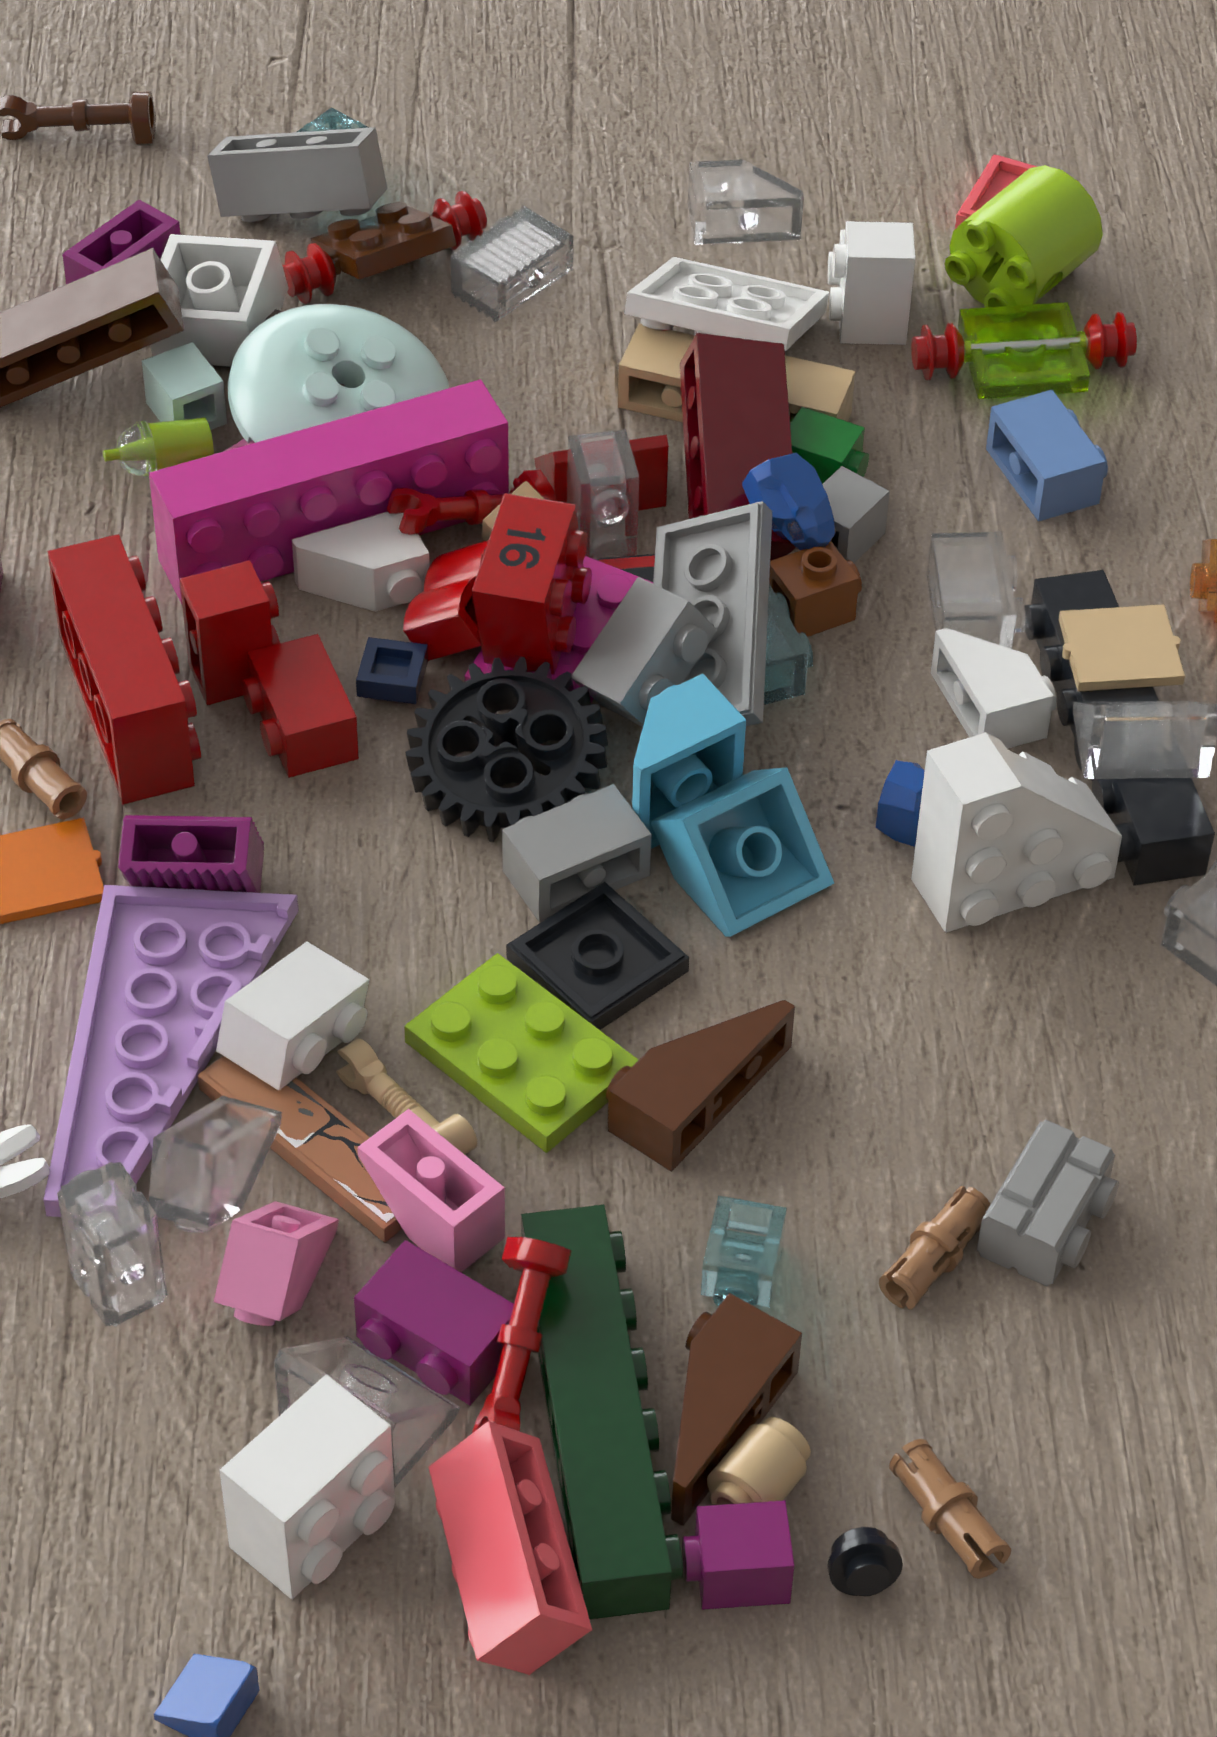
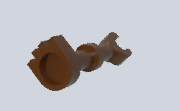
(81, 114)

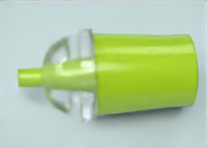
(161, 445)

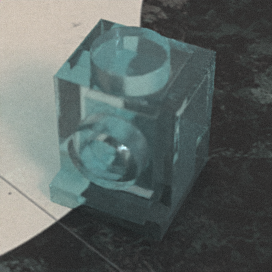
(739, 1260)

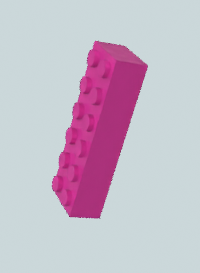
(322, 477)

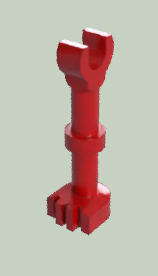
(425, 510)
(537, 1262)

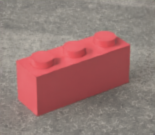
(509, 1549)

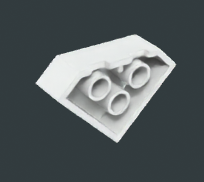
(1004, 833)

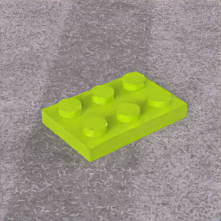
(519, 1051)

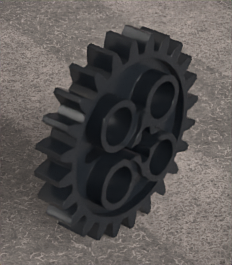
(539, 713)

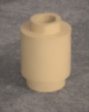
(760, 1465)

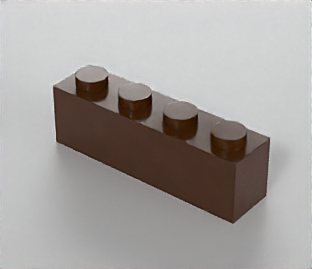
(86, 325)

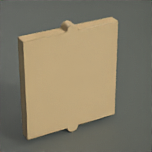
(1121, 648)

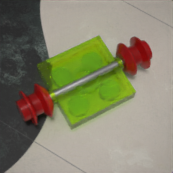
(1024, 349)

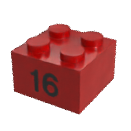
(531, 582)

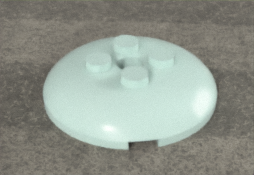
(296, 360)

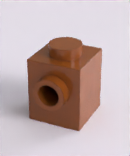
(817, 588)

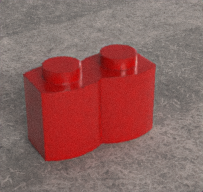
(445, 610)

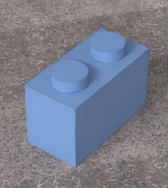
(1046, 455)

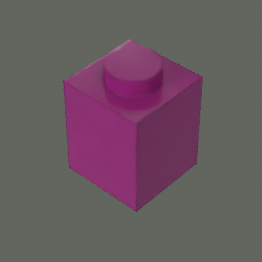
(740, 1555)

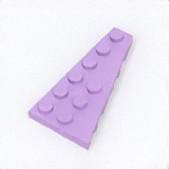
(154, 1016)

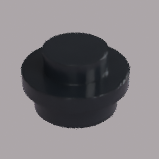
(864, 1562)

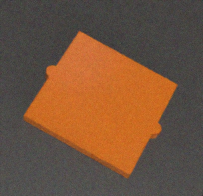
(48, 870)

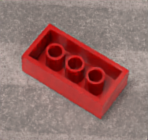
(124, 668)

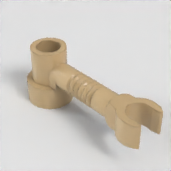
(370, 1077)

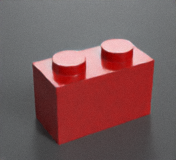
(224, 619)
(301, 706)

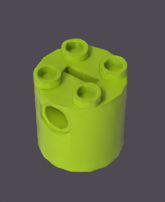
(1025, 239)

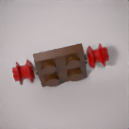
(381, 243)

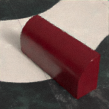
(732, 420)

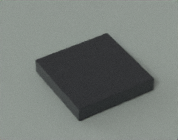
(598, 956)

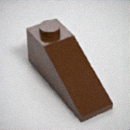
(694, 1081)
(733, 1379)

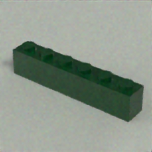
(598, 1421)

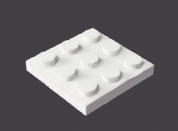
(725, 303)

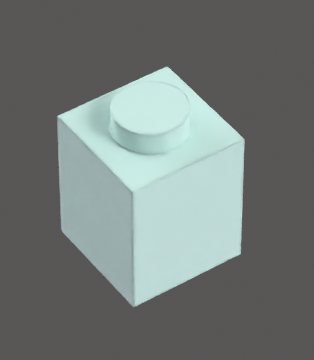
(184, 386)

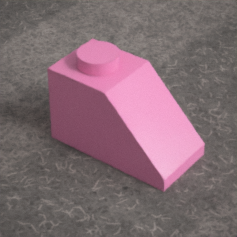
(435, 1191)
(272, 1261)

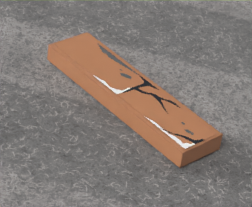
(312, 1140)

